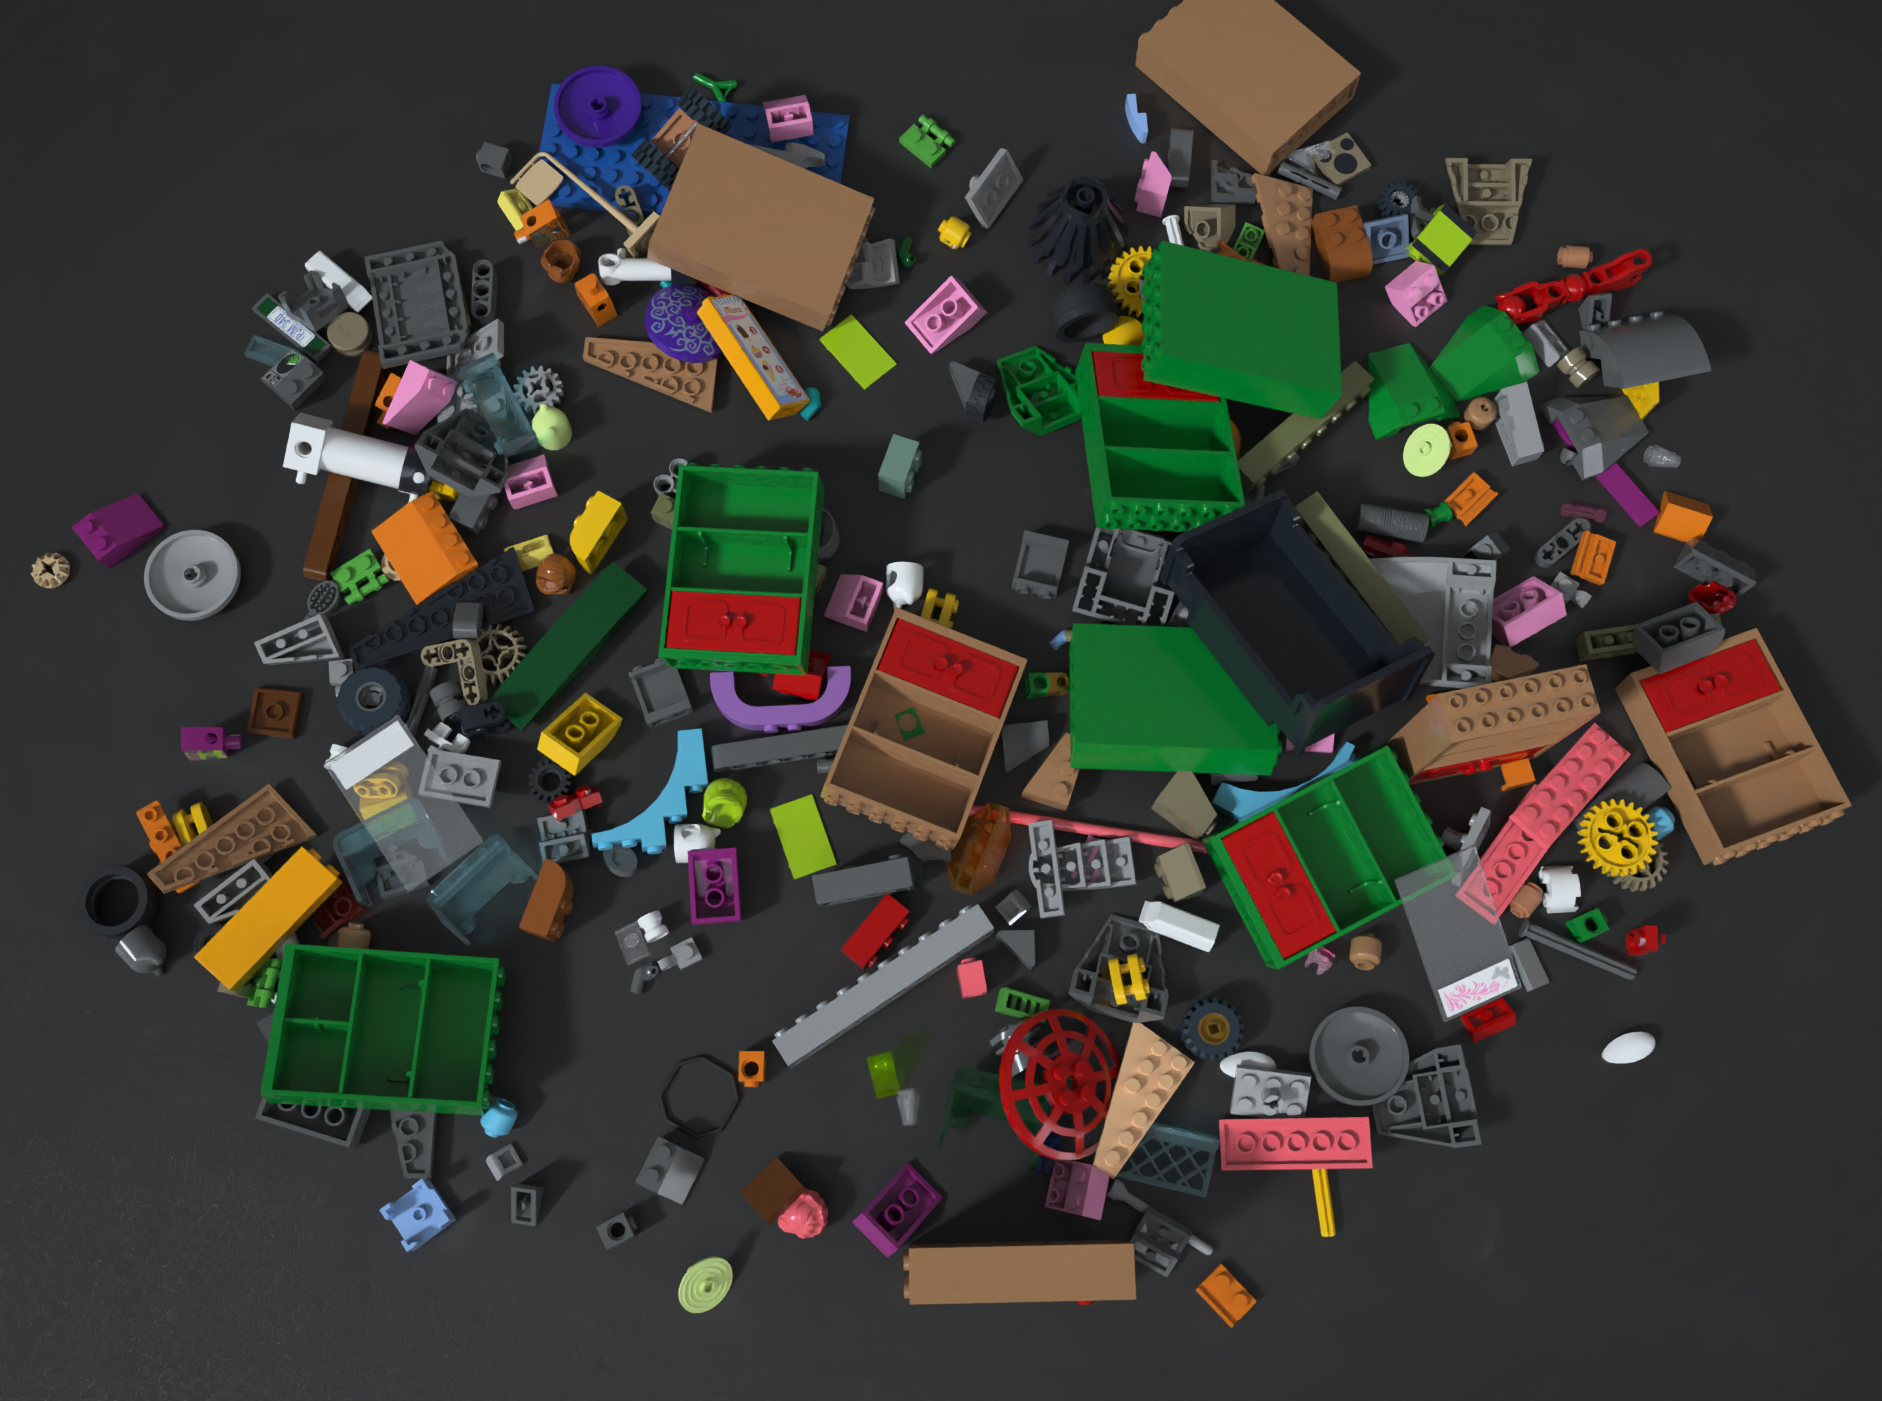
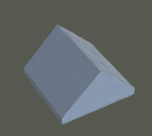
(1388, 238)

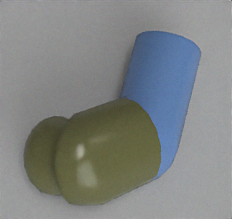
(1059, 640)

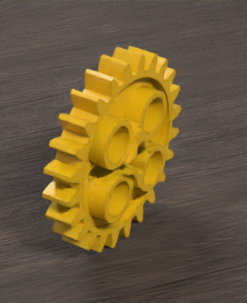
(1124, 277)
(1623, 818)

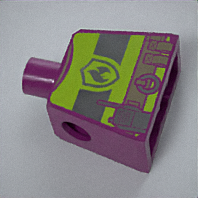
(200, 744)

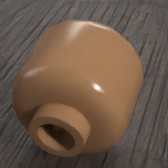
(1480, 413)
(1365, 951)

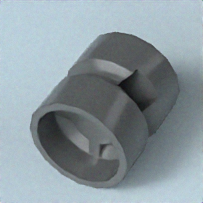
(449, 700)

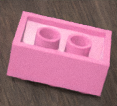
(1526, 611)

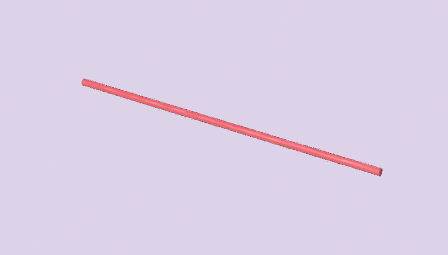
(1103, 831)

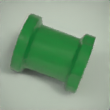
(1438, 514)

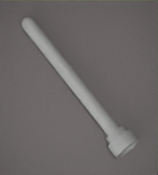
(1119, 1192)

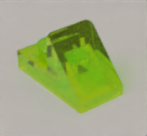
(883, 1074)

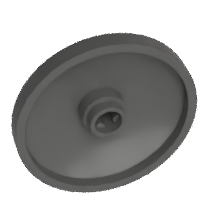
(1359, 1056)

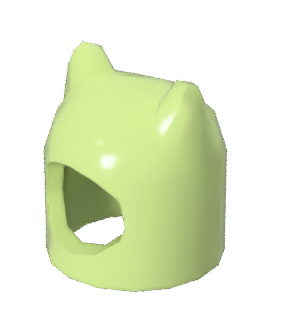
(551, 427)

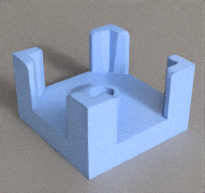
(419, 1214)

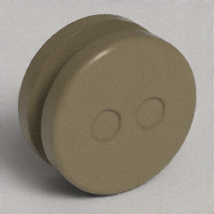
(350, 334)

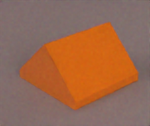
(1682, 517)

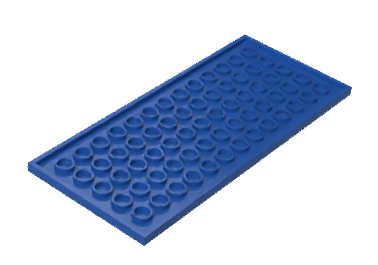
(614, 166)

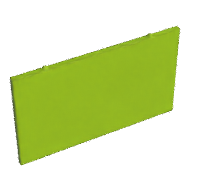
(858, 352)
(803, 836)

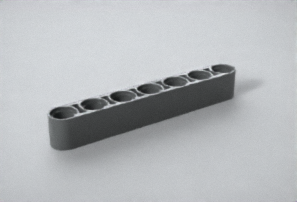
(777, 749)

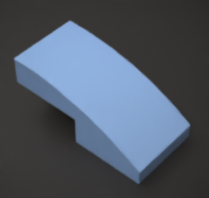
(1136, 120)

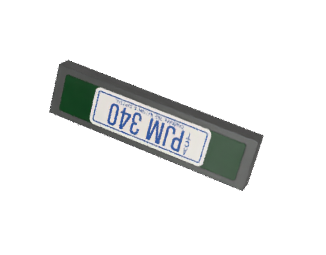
(295, 332)

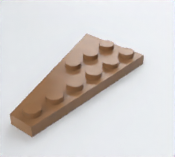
(1286, 221)
(654, 369)
(246, 833)

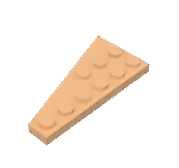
(1142, 1088)

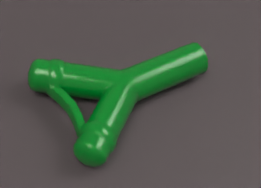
(716, 86)

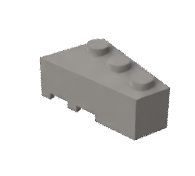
(1518, 424)
(301, 643)
(234, 892)

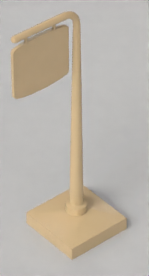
(543, 181)

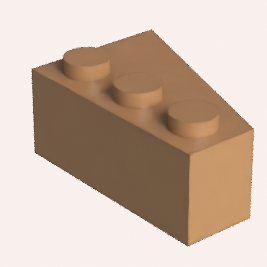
(1054, 779)

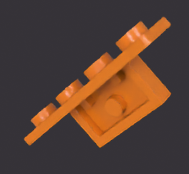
(161, 834)

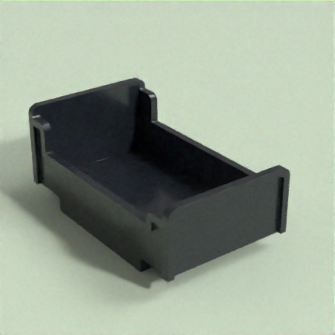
(1288, 623)

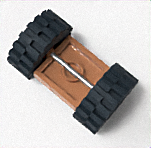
(676, 136)

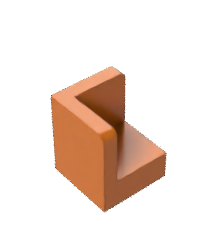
(1517, 774)

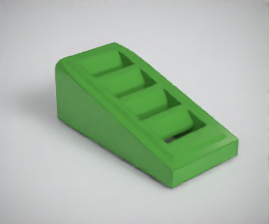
(1002, 1000)

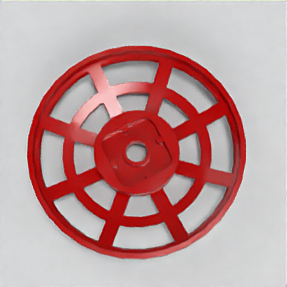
(1054, 1083)

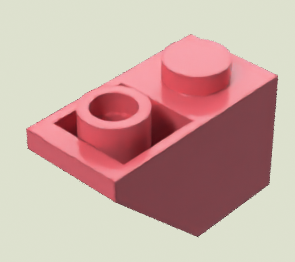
(971, 978)

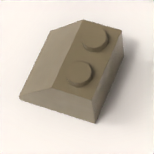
(1179, 874)

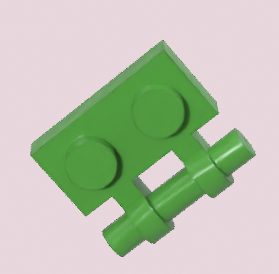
(922, 145)
(356, 572)
(265, 983)

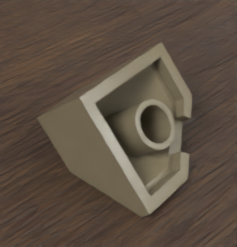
(1210, 224)

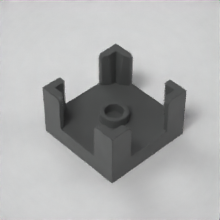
(317, 305)

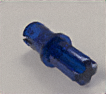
(1045, 1164)

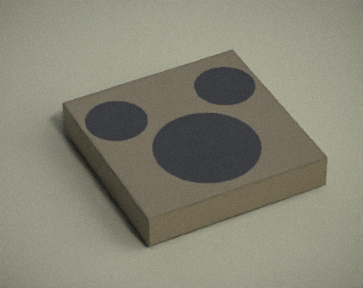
(1345, 162)

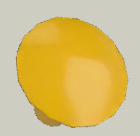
(1125, 332)

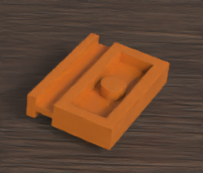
(1470, 498)
(1593, 557)
(1225, 1295)

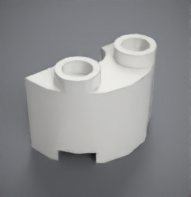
(1561, 888)

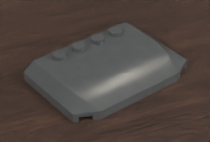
(417, 303)

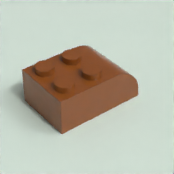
(1342, 244)
(549, 903)

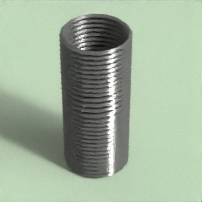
(1395, 522)

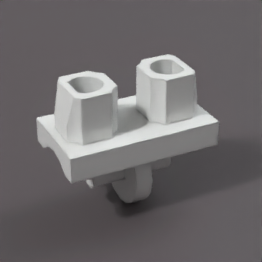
(439, 736)

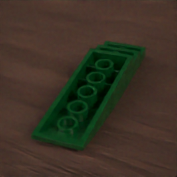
(569, 645)

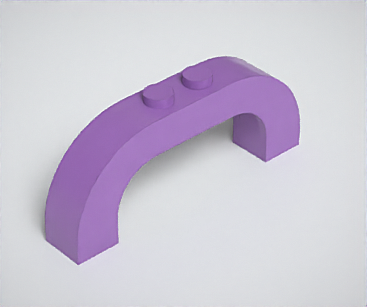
(785, 716)

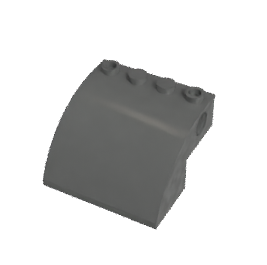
(1645, 349)
(1124, 578)

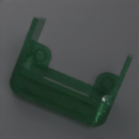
(979, 1094)

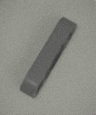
(1558, 551)

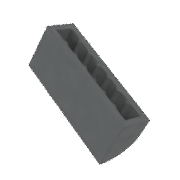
(1638, 785)

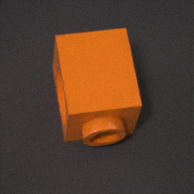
(1469, 442)
(746, 1058)

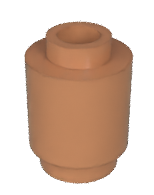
(1574, 256)
(1526, 900)

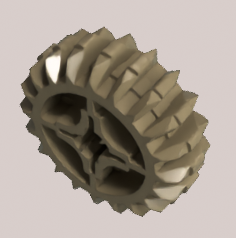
(491, 637)
(1647, 876)

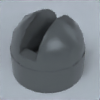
(1567, 456)

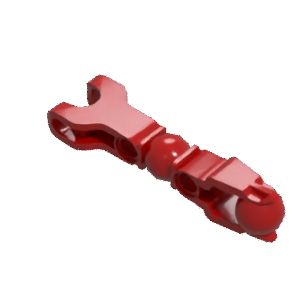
(1573, 288)

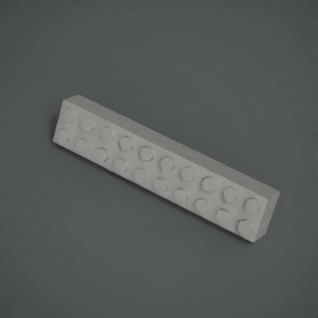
(883, 986)

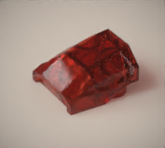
(337, 909)

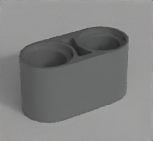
(467, 620)

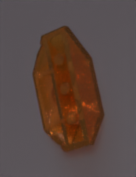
(980, 849)

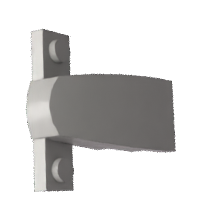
(1053, 866)

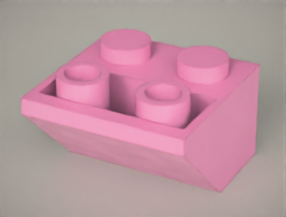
(788, 118)
(1153, 186)
(1416, 292)
(529, 482)
(855, 601)
(1077, 1189)

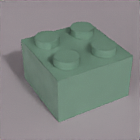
(900, 466)

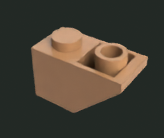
(1509, 664)

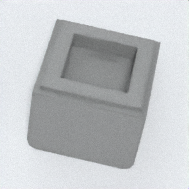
(1013, 907)
(503, 1162)

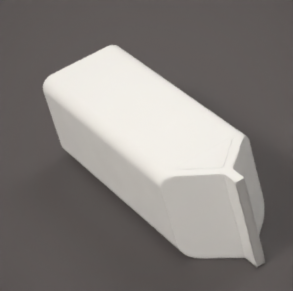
(330, 272)
(1179, 925)

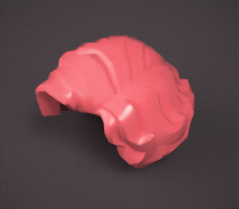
(805, 1215)

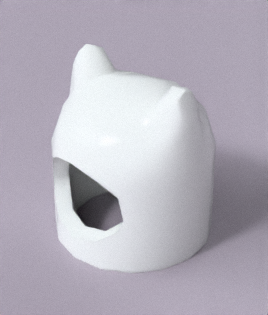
(904, 583)
(693, 838)

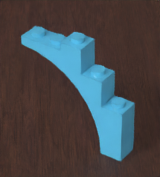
(1240, 802)
(670, 806)

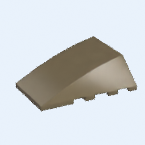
(1489, 197)

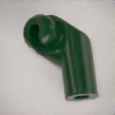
(904, 252)

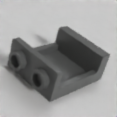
(1040, 565)
(660, 693)

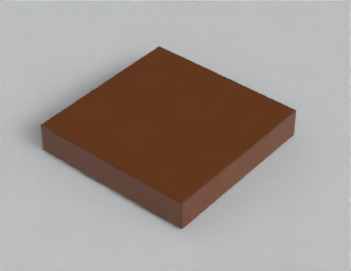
(275, 713)
(773, 1190)

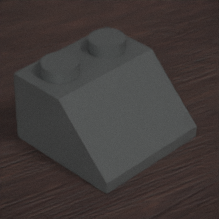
(670, 1170)

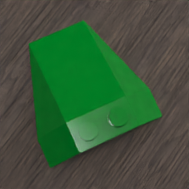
(1485, 356)
(1039, 391)
(1405, 392)

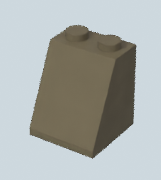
(1186, 806)

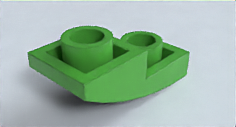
(1249, 241)

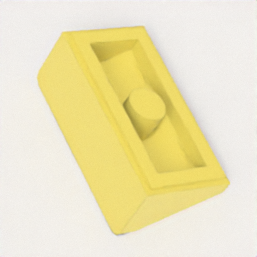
(514, 205)
(533, 551)

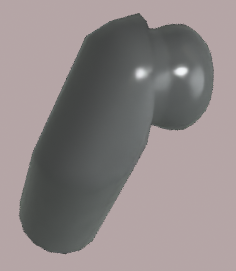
(642, 975)

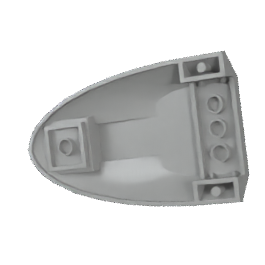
(1453, 608)

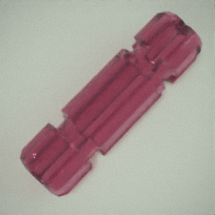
(1581, 511)

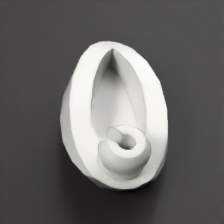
(1629, 1048)
(1256, 1059)

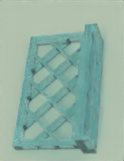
(1181, 1137)

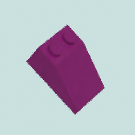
(118, 529)
(714, 886)
(897, 1210)

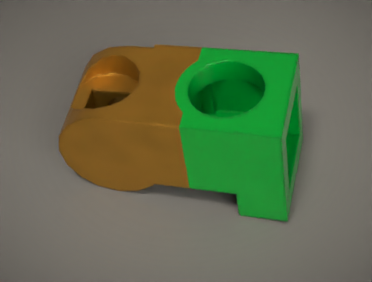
(1046, 685)

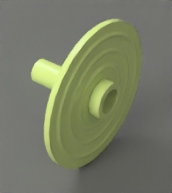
(1426, 450)
(705, 1284)

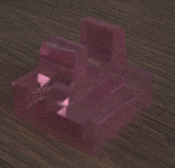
(1322, 958)

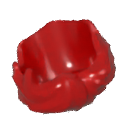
(1713, 597)

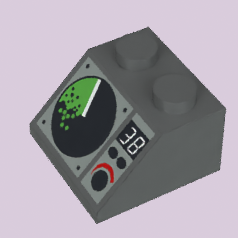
(294, 378)

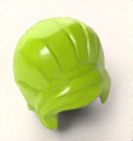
(724, 803)

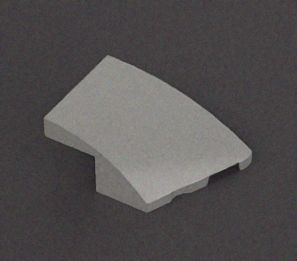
(874, 266)

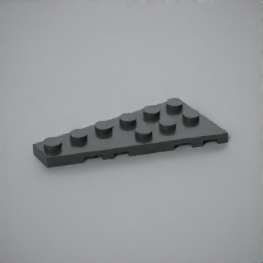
(415, 1142)

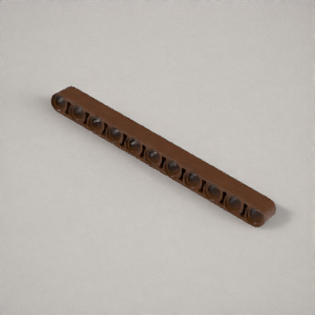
(340, 488)

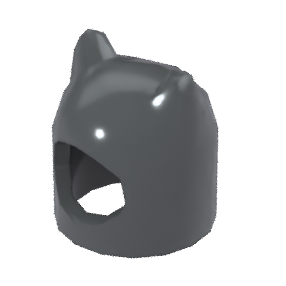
(142, 950)

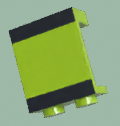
(1442, 239)

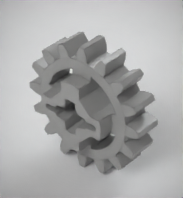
(539, 382)

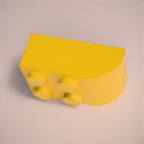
(596, 530)
(579, 734)

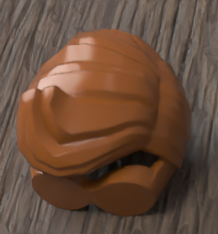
(562, 261)
(554, 574)

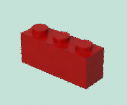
(876, 932)

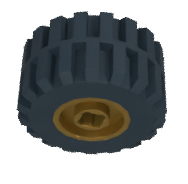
(1211, 1029)

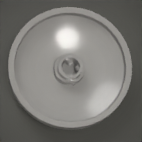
(192, 575)

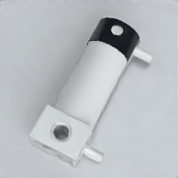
(353, 456)

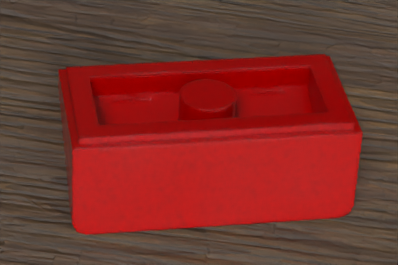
(1488, 1019)

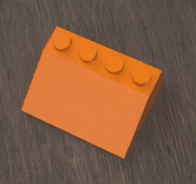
(424, 548)

